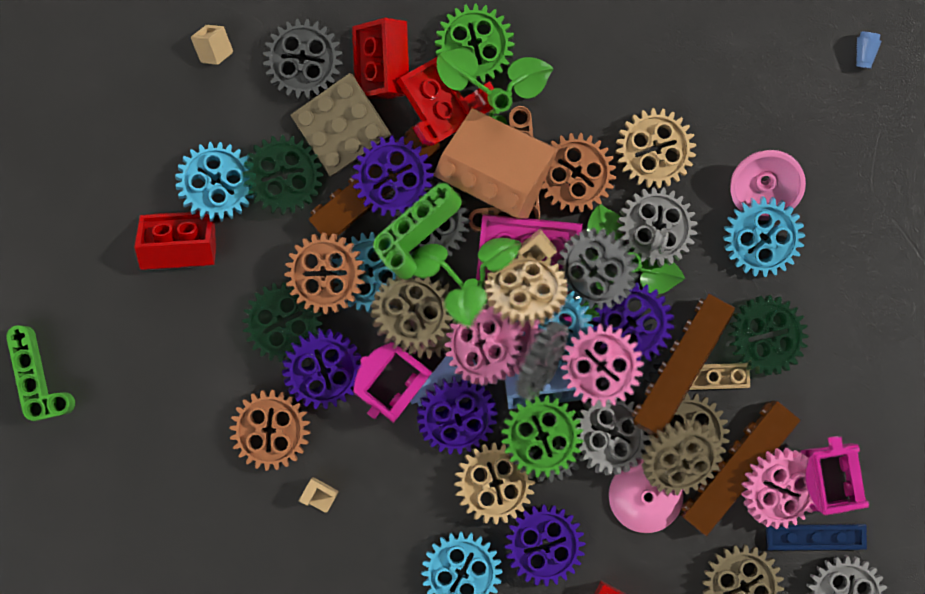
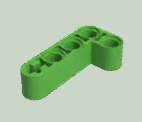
(413, 227)
(36, 372)

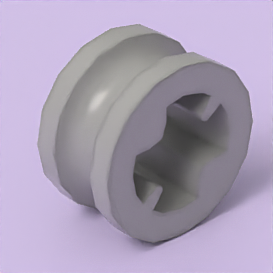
(659, 241)

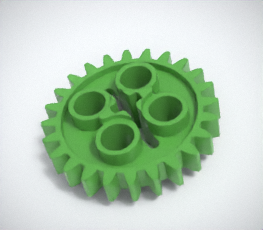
(495, 39)
(563, 427)

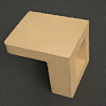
(212, 44)
(537, 244)
(318, 495)

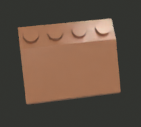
(496, 164)

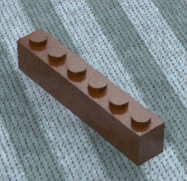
(347, 208)
(684, 365)
(726, 486)

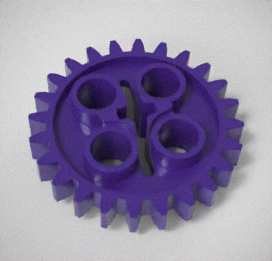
(380, 157)
(647, 340)
(301, 377)
(464, 434)
(550, 566)

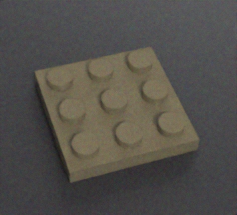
(340, 124)

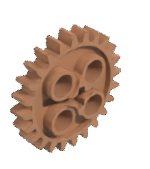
(589, 155)
(324, 251)
(247, 428)

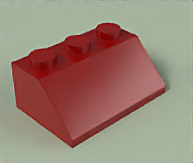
(380, 57)
(175, 240)

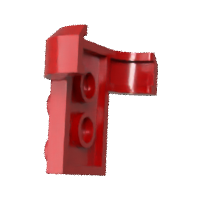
(437, 104)

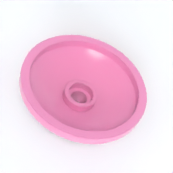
(784, 183)
(631, 509)

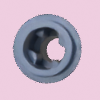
(867, 48)

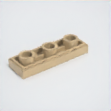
(727, 376)

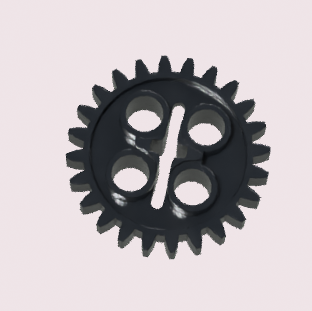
(645, 369)

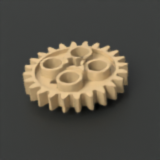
(663, 169)
(527, 290)
(472, 489)

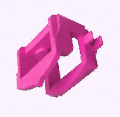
(371, 369)
(848, 463)

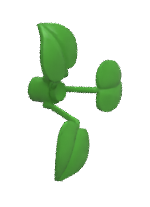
(527, 77)
(656, 278)
(466, 303)

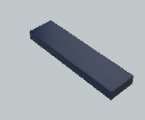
(817, 537)

